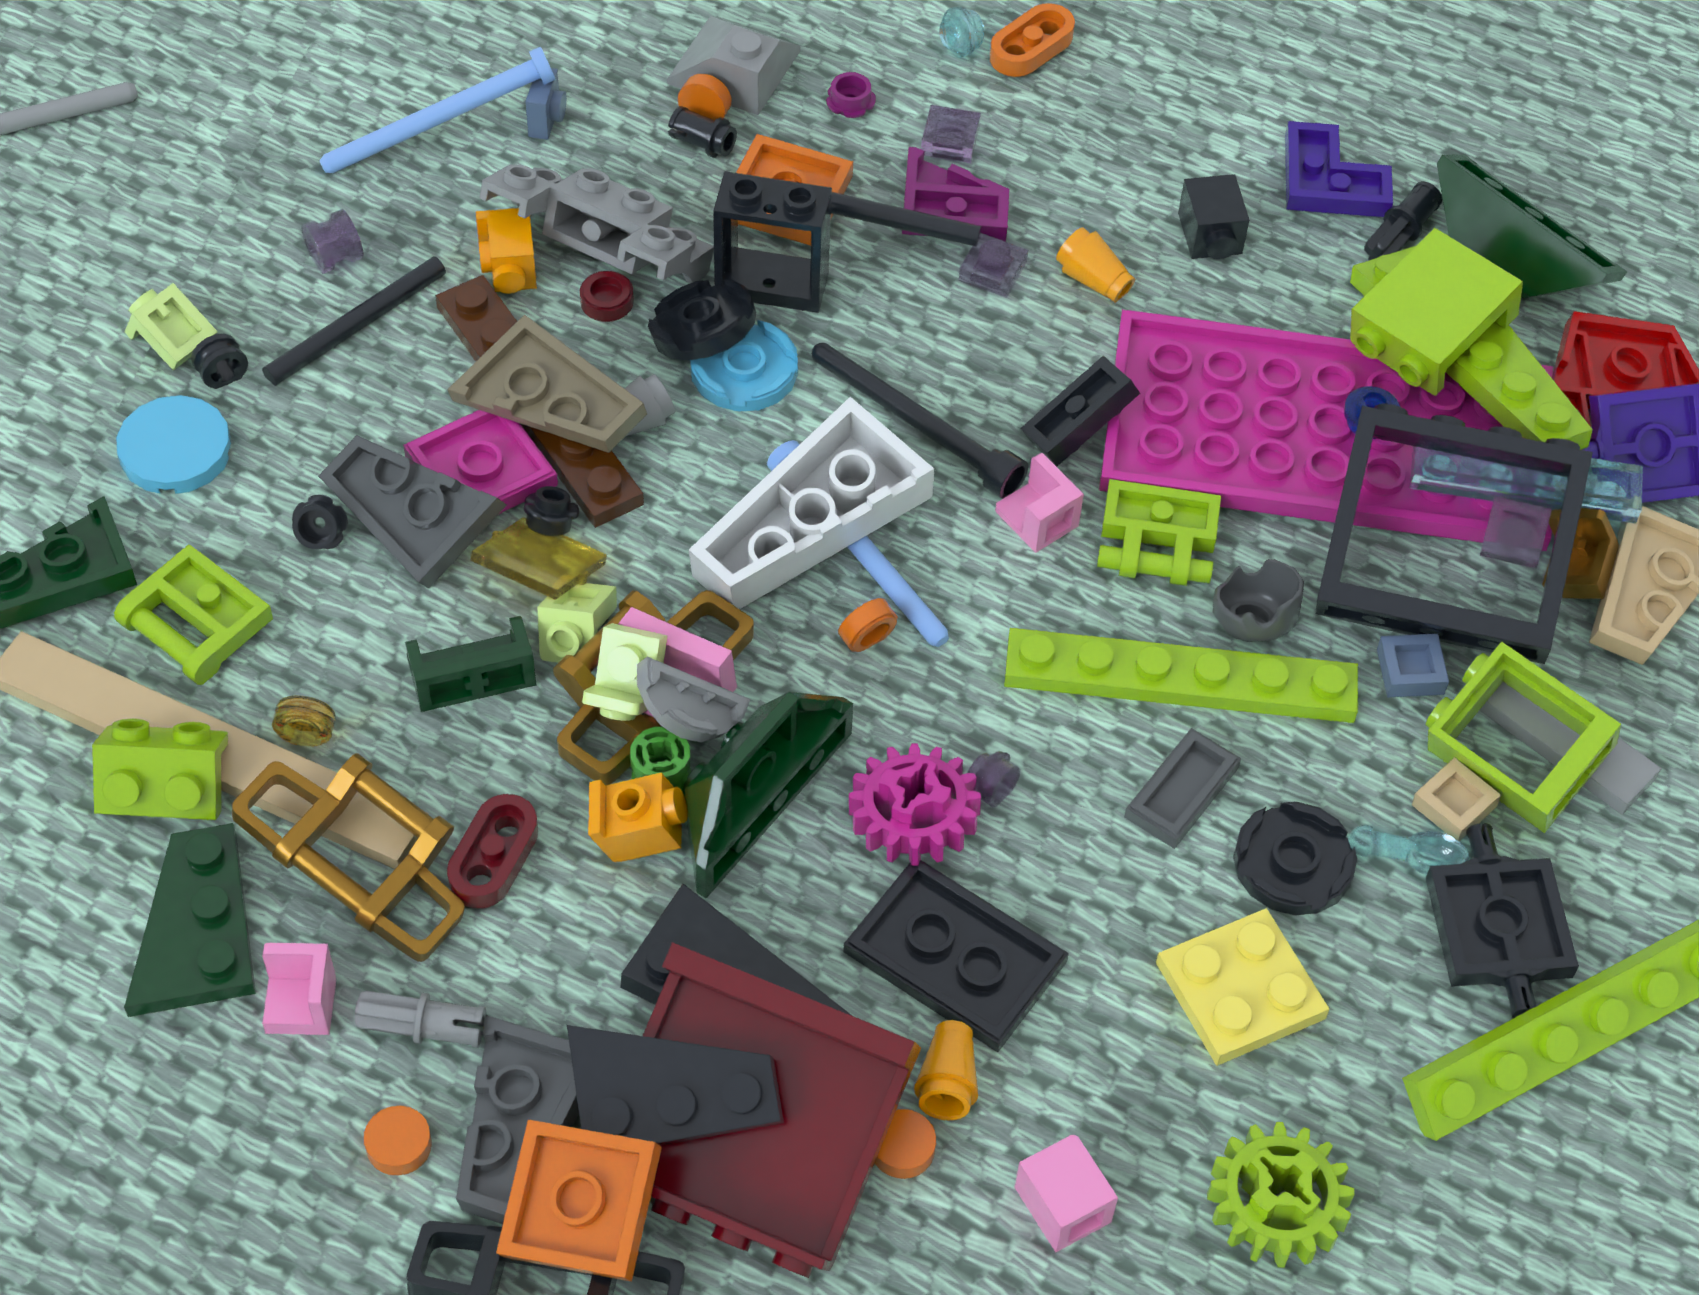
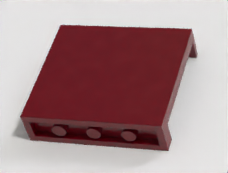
(837, 1093)

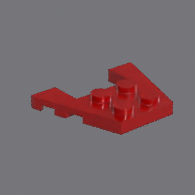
(1619, 356)

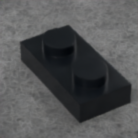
(1080, 410)

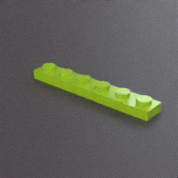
(1182, 675)
(1555, 1034)

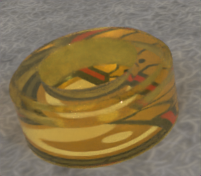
(303, 720)

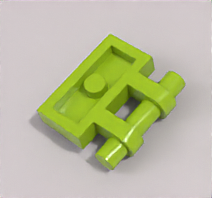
(1162, 518)

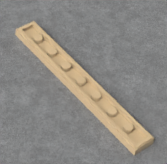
(99, 697)

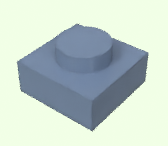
(544, 107)
(1412, 665)

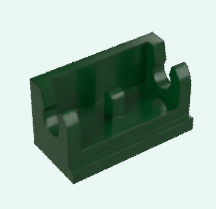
(472, 669)

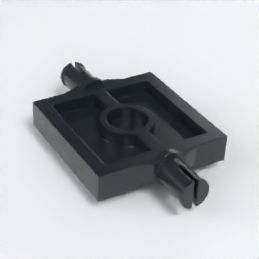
(1501, 921)

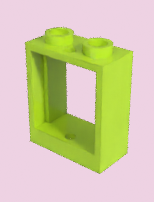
(1486, 673)

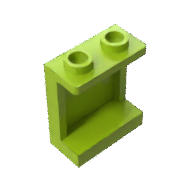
(1433, 309)

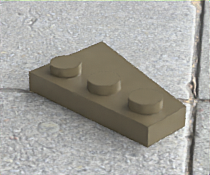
(549, 388)

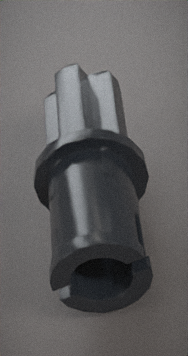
(1404, 221)

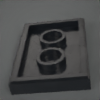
(956, 953)

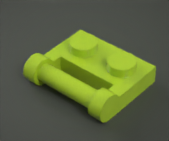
(205, 599)

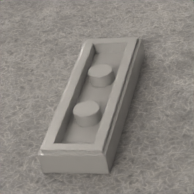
(1616, 781)

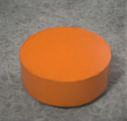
(705, 96)
(868, 625)
(397, 1140)
(907, 1145)

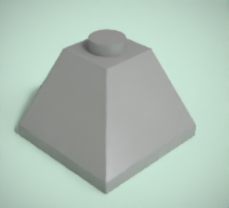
(740, 58)

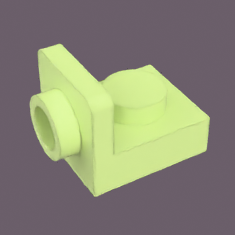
(168, 324)
(573, 619)
(616, 674)

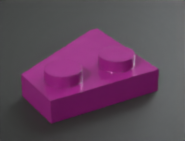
(955, 195)

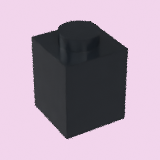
(1213, 216)

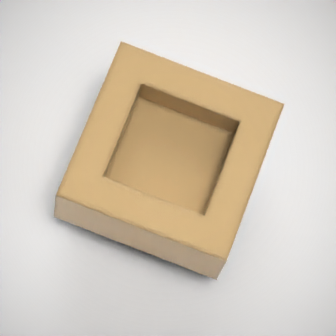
(1456, 799)

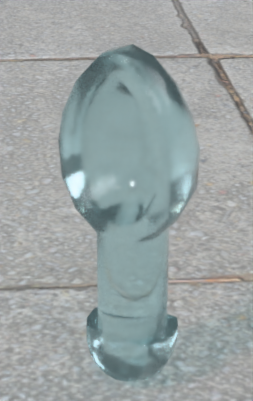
(1419, 850)

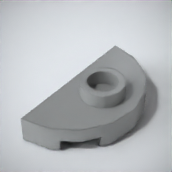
(687, 703)

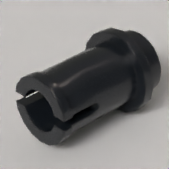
(712, 135)

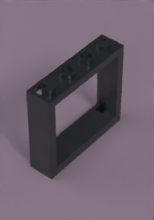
(1420, 616)

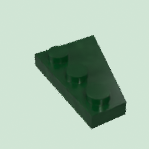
(65, 568)
(196, 927)

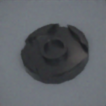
(702, 319)
(1290, 876)

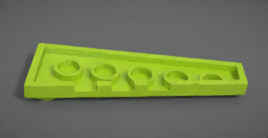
(1500, 374)

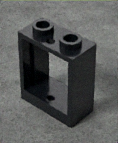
(792, 205)

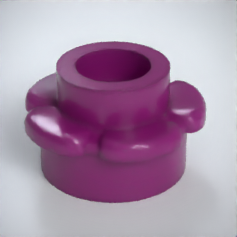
(850, 95)

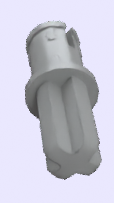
(419, 1017)

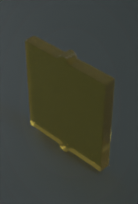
(537, 560)

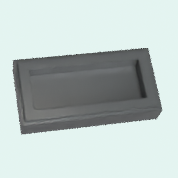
(1182, 788)

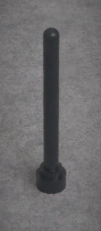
(1000, 470)

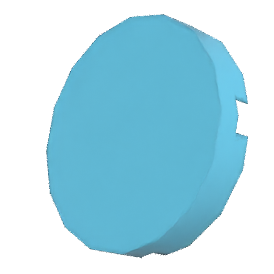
(744, 380)
(173, 444)

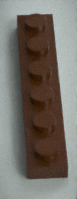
(589, 474)

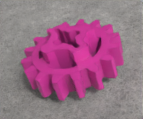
(918, 802)

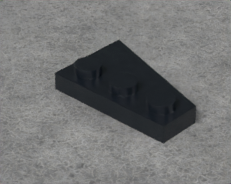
(669, 1087)

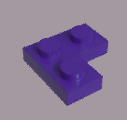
(1324, 184)

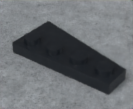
(707, 931)

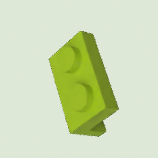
(158, 770)

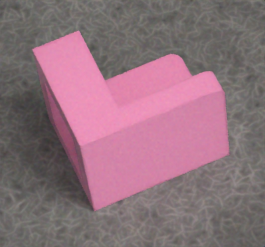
(1044, 506)
(298, 988)
(1065, 1192)

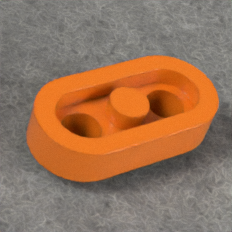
(1024, 43)

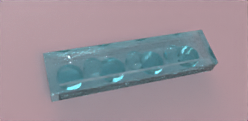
(1609, 484)

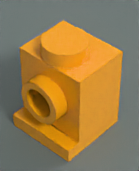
(506, 249)
(636, 817)

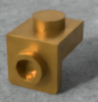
(1591, 555)

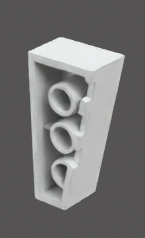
(812, 505)

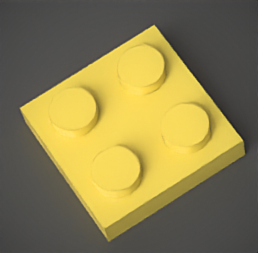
(1242, 986)

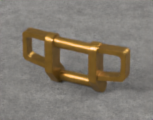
(576, 676)
(327, 807)

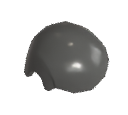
(1259, 603)

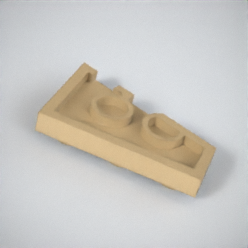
(1648, 585)

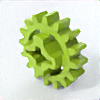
(1293, 1218)

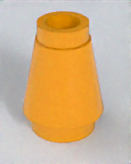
(1094, 264)
(948, 1073)

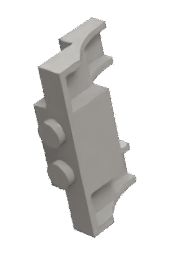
(603, 219)

